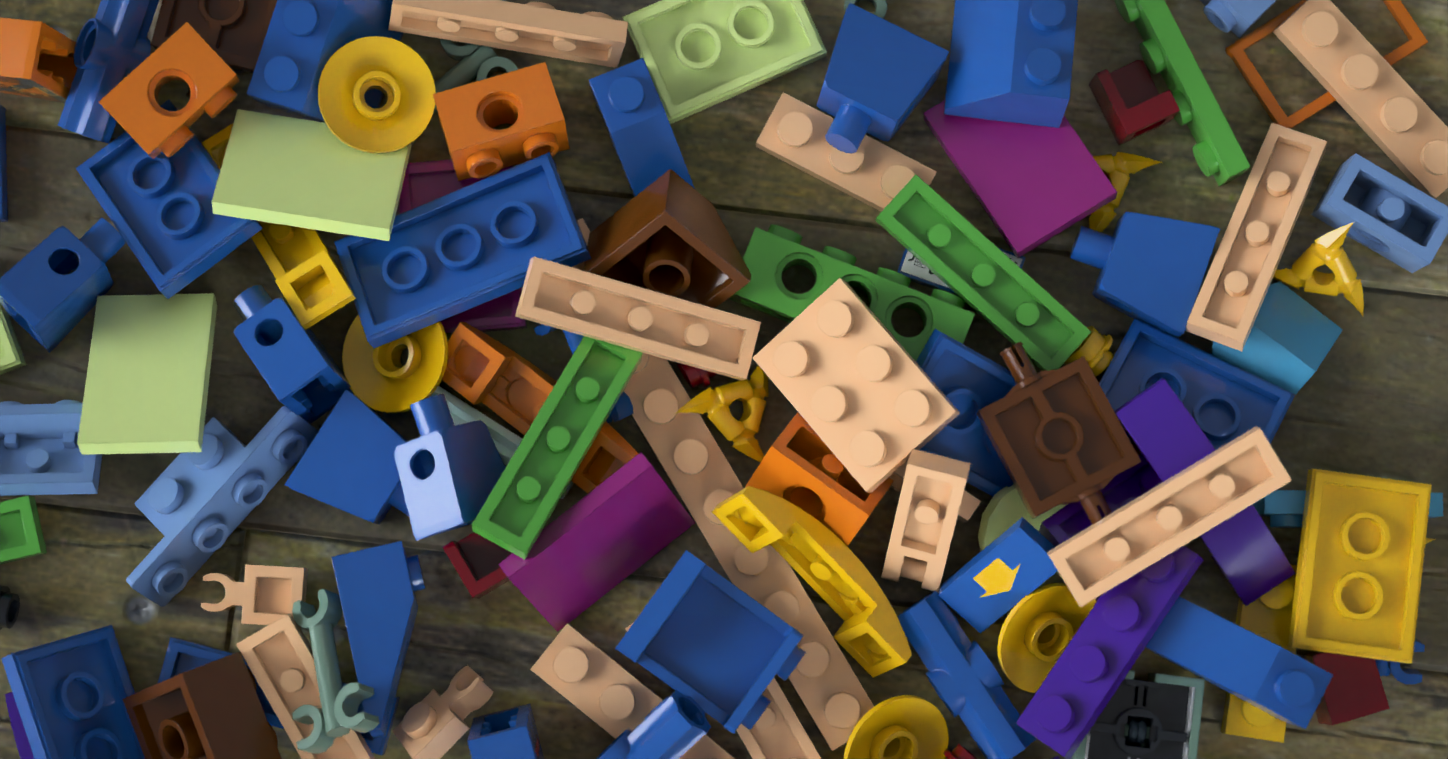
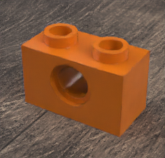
(180, 58)
(515, 98)
(814, 479)

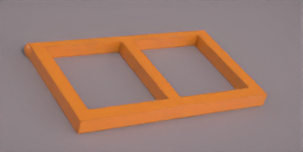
(1264, 95)

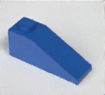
(637, 125)
(379, 618)
(1240, 662)

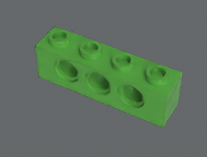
(778, 249)

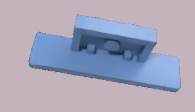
(42, 450)
(209, 495)

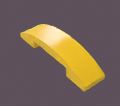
(296, 258)
(870, 624)

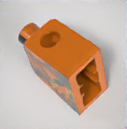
(35, 60)

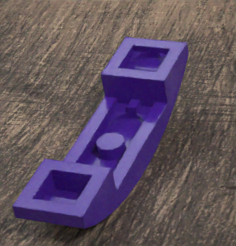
(1173, 442)

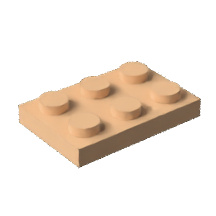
(855, 385)

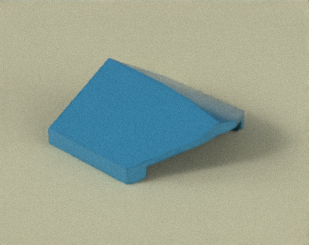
(1285, 340)

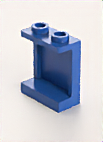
(712, 643)

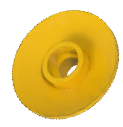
(384, 66)
(378, 374)
(1038, 634)
(899, 730)

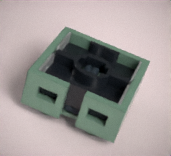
(1148, 720)

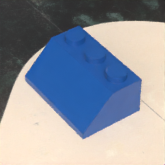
(303, 40)
(1011, 60)

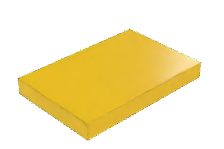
(1360, 566)

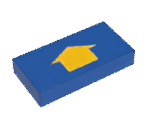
(999, 575)

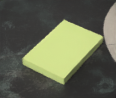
(720, 47)
(307, 178)
(148, 374)

